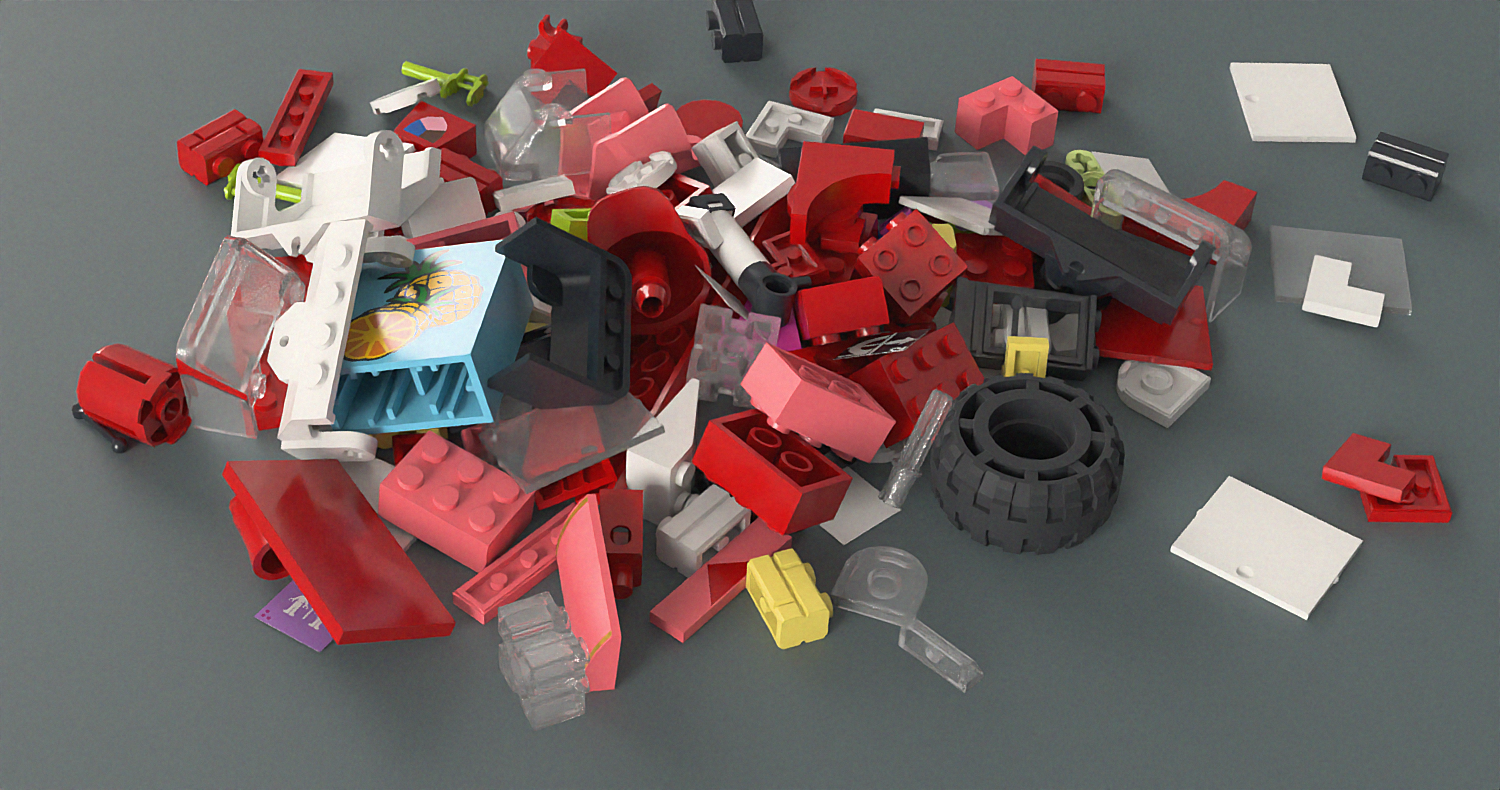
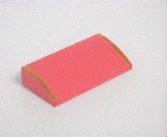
(589, 591)

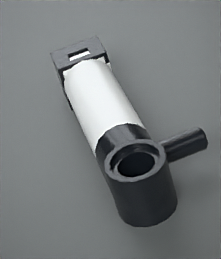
(760, 283)

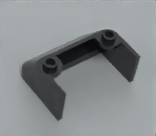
(588, 321)

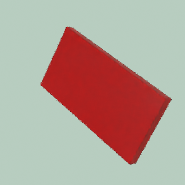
(338, 551)

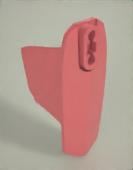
(633, 138)

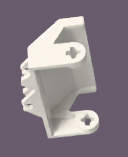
(380, 191)

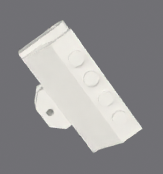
(318, 341)

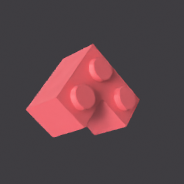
(1006, 112)

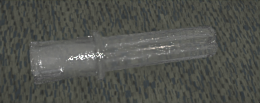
(908, 465)

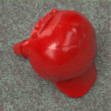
(659, 252)

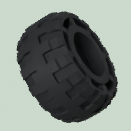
(1018, 499)

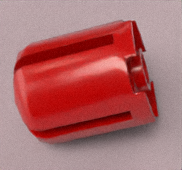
(134, 395)

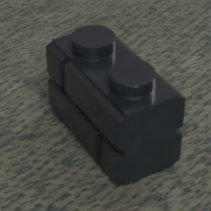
(735, 30)
(1405, 166)

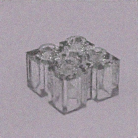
(719, 339)
(543, 660)

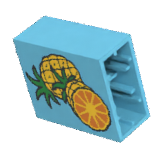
(431, 340)

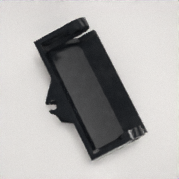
(1086, 254)

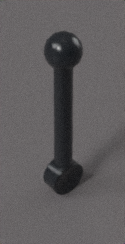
(118, 445)

